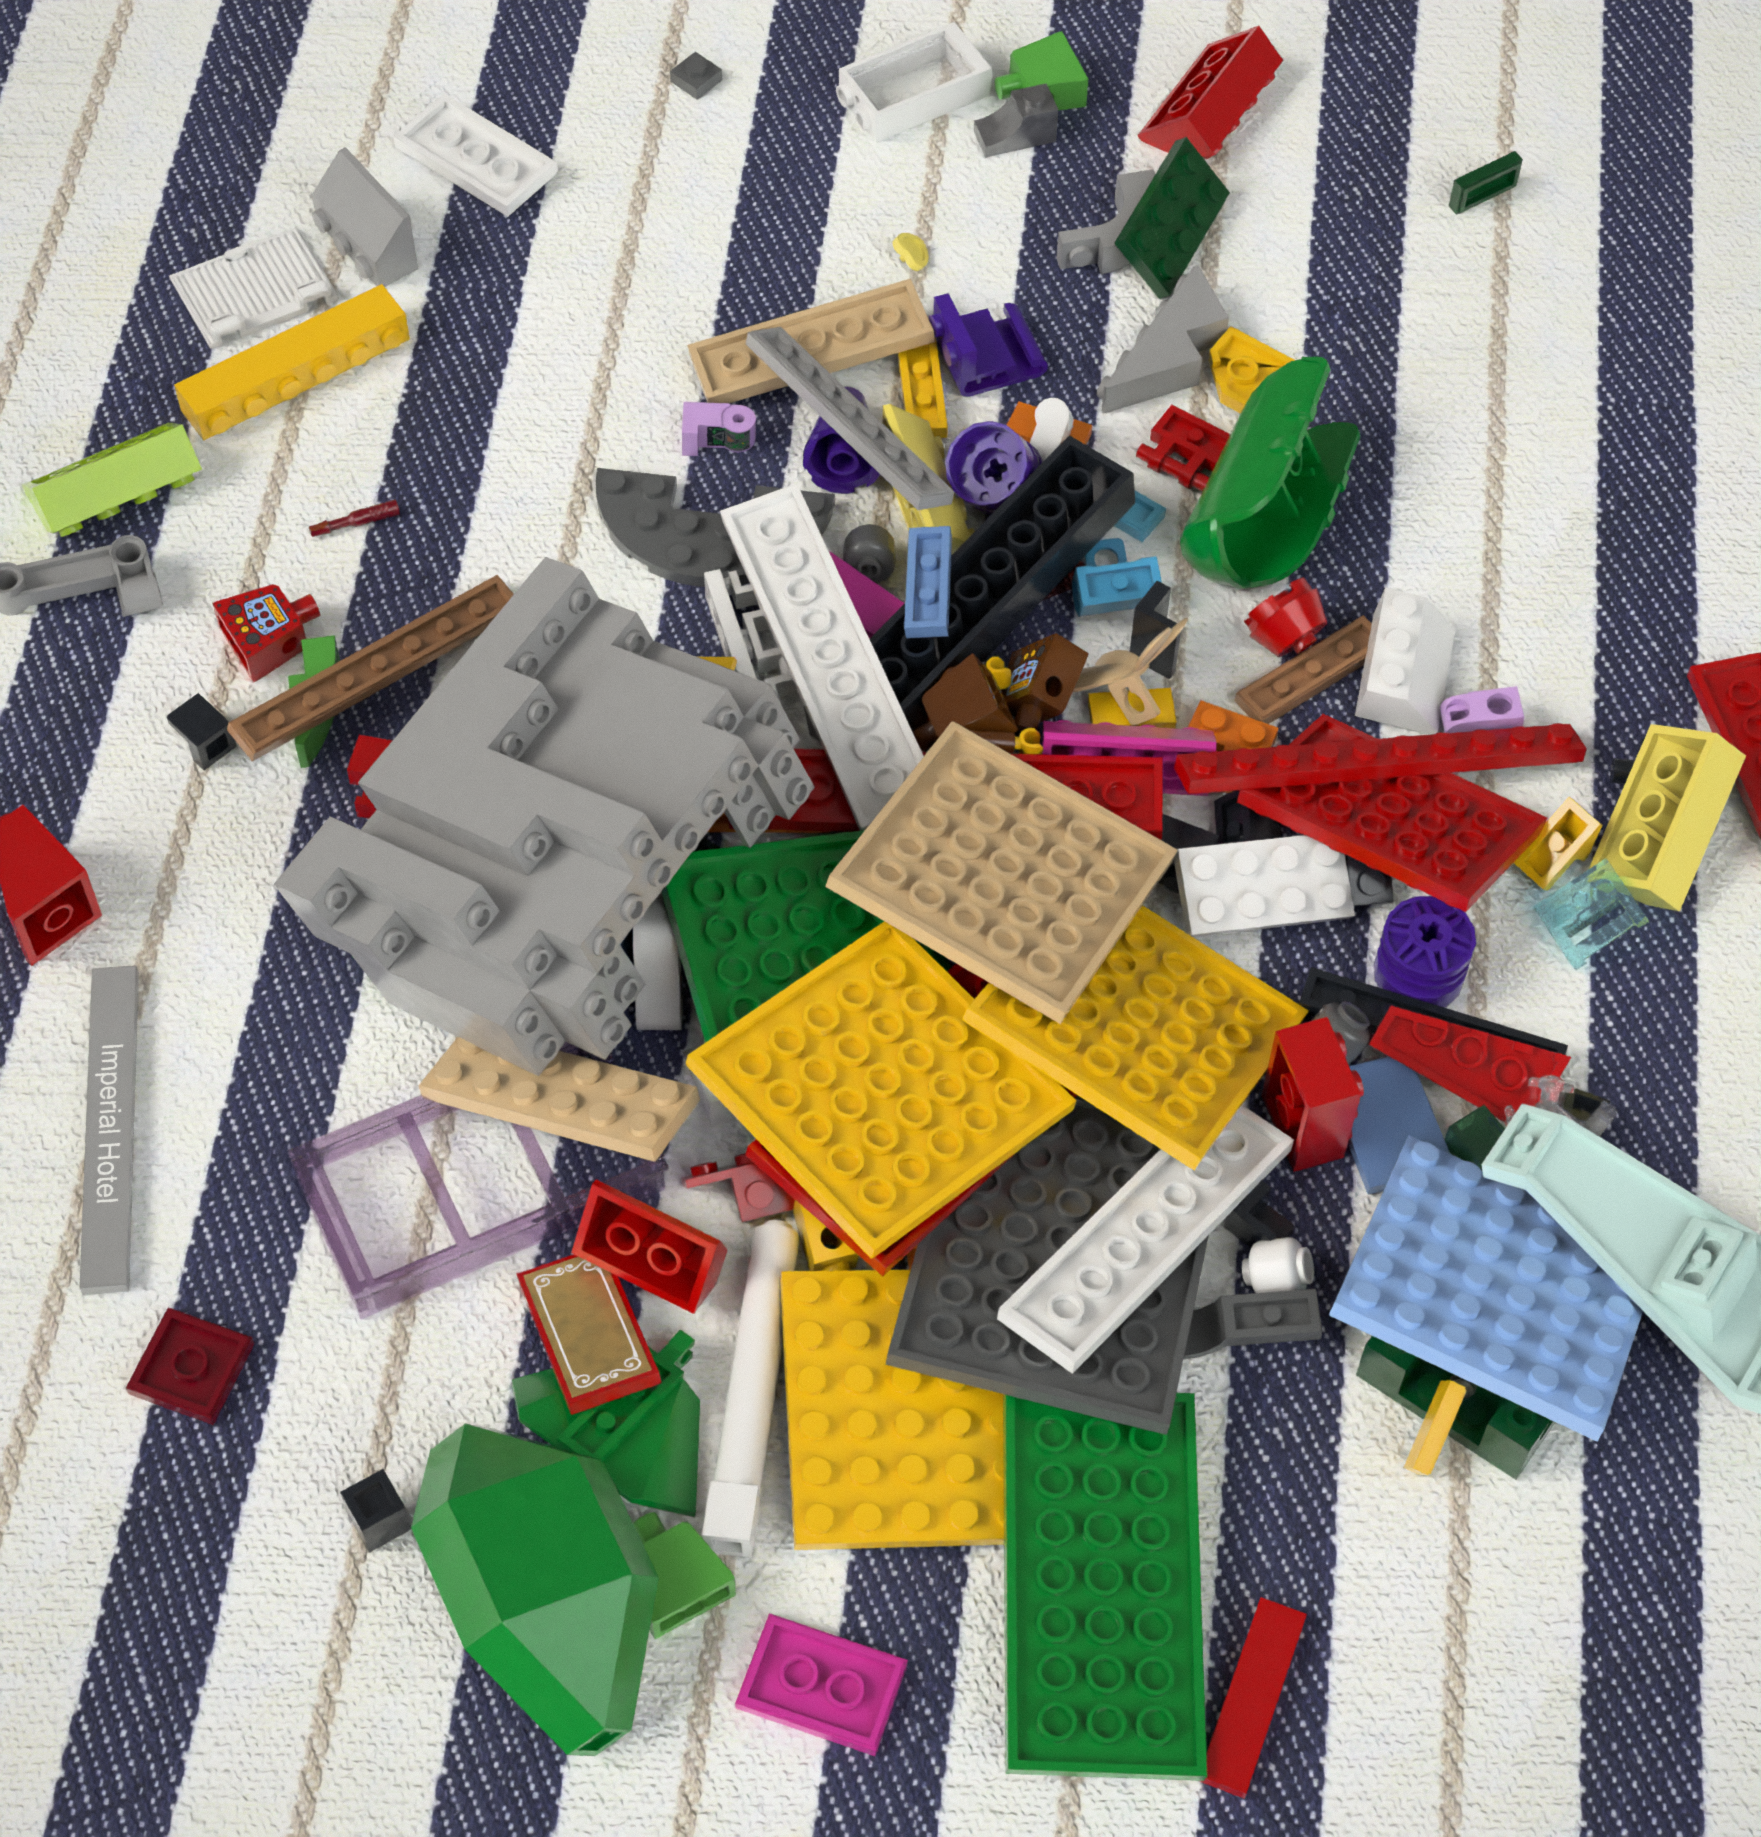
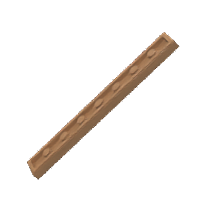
(369, 670)

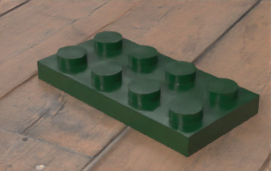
(1172, 218)

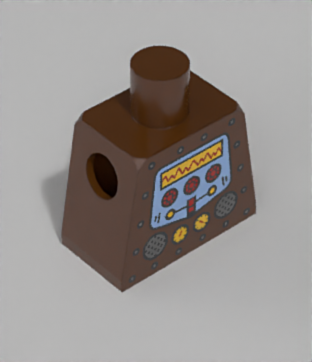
(1042, 680)

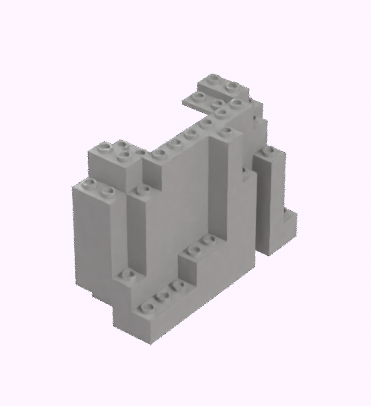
(542, 821)

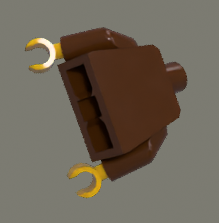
(974, 700)

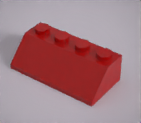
(1214, 93)

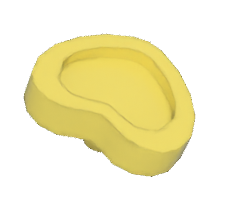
(912, 250)

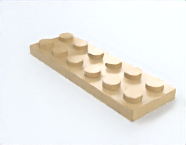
(832, 333)
(568, 1099)

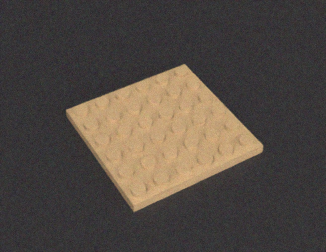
(1003, 871)

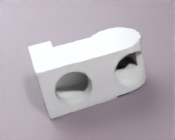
(1052, 427)

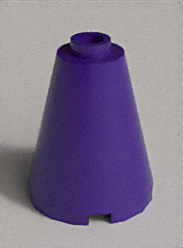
(835, 462)

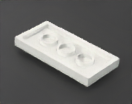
(475, 154)
(1261, 885)

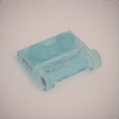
(1583, 903)

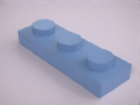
(928, 582)

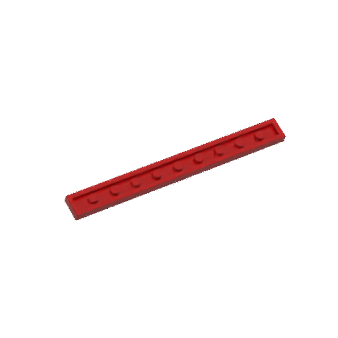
(1378, 758)

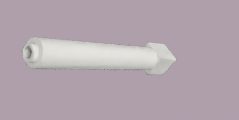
(735, 1492)

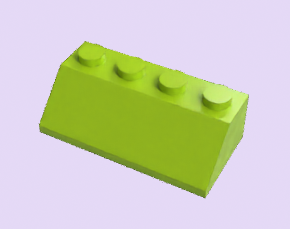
(112, 478)

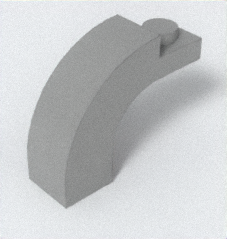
(1096, 243)

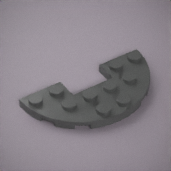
(677, 541)

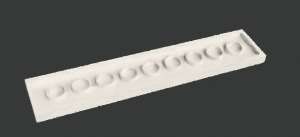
(824, 648)

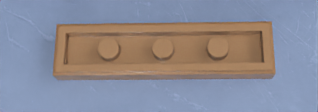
(1307, 673)

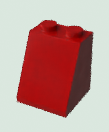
(42, 886)

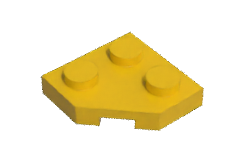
(1241, 365)

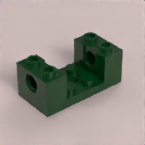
(1485, 1422)

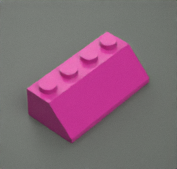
(1134, 741)

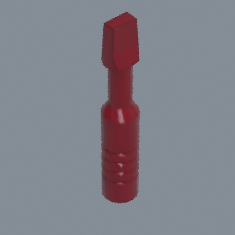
(357, 518)

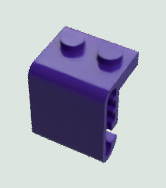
(985, 352)

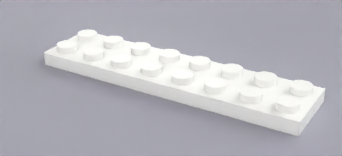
(1139, 1241)

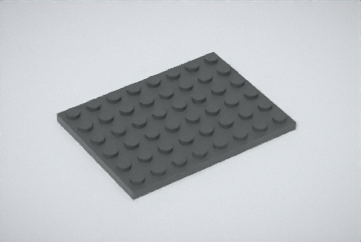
(1001, 1240)

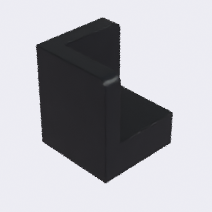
(203, 730)
(1256, 1220)
(376, 1510)

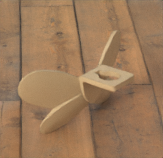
(1123, 670)

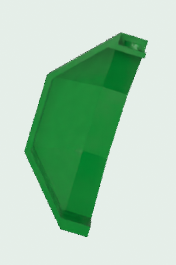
(540, 1578)

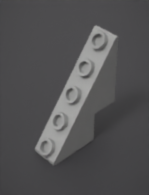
(1169, 348)

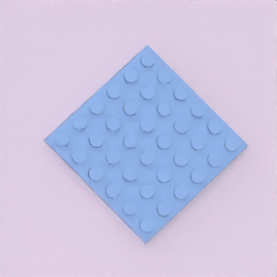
(1489, 1290)

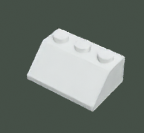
(1406, 663)

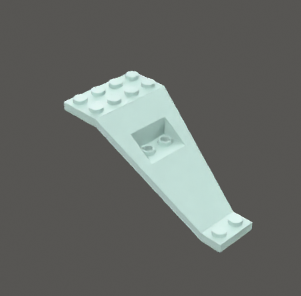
(1648, 1240)

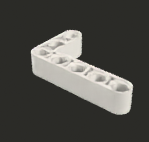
(659, 965)

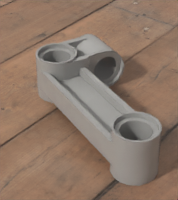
(83, 574)

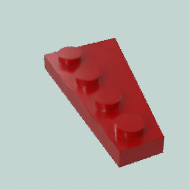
(1467, 1060)

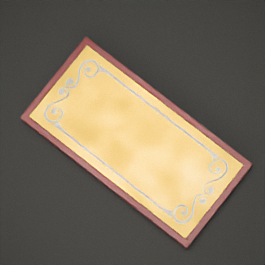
(588, 1332)

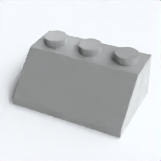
(364, 221)

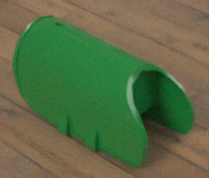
(1271, 483)

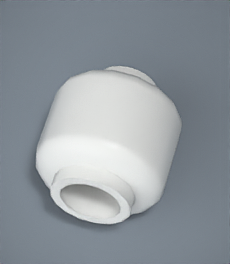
(1278, 1266)

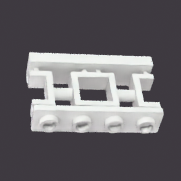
(744, 643)

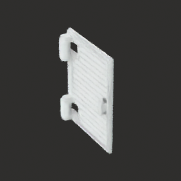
(255, 289)

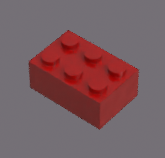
(1312, 1092)

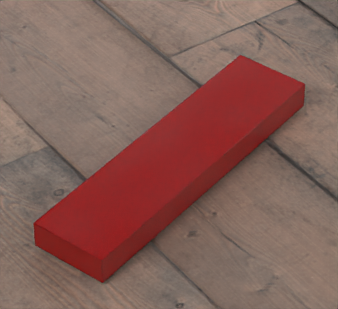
(1252, 1697)

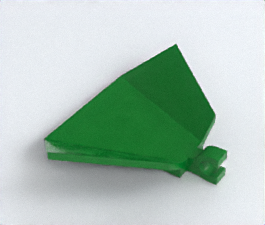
(642, 1438)

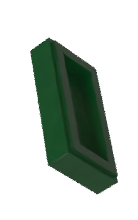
(1485, 182)

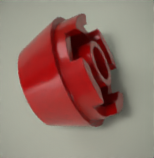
(1288, 619)

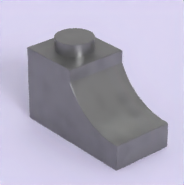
(1021, 123)

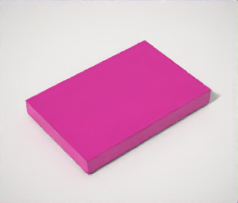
(821, 1684)

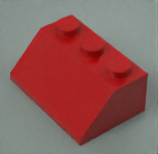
(648, 1247)

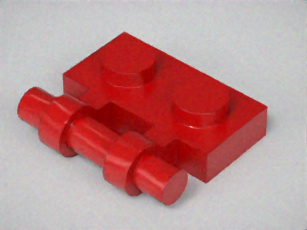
(1188, 437)

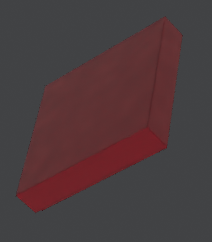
(190, 1366)

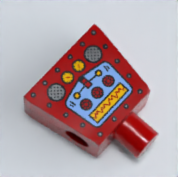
(264, 627)

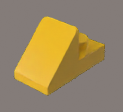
(1563, 839)

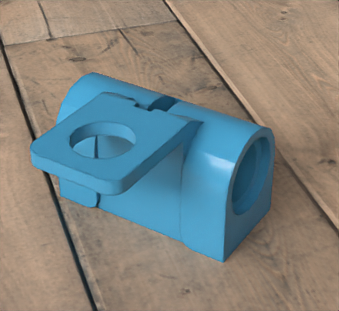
(1114, 585)

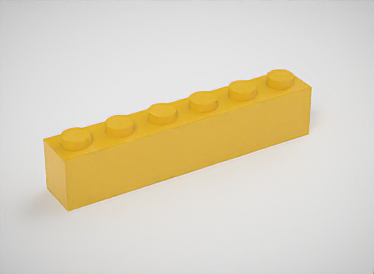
(292, 362)

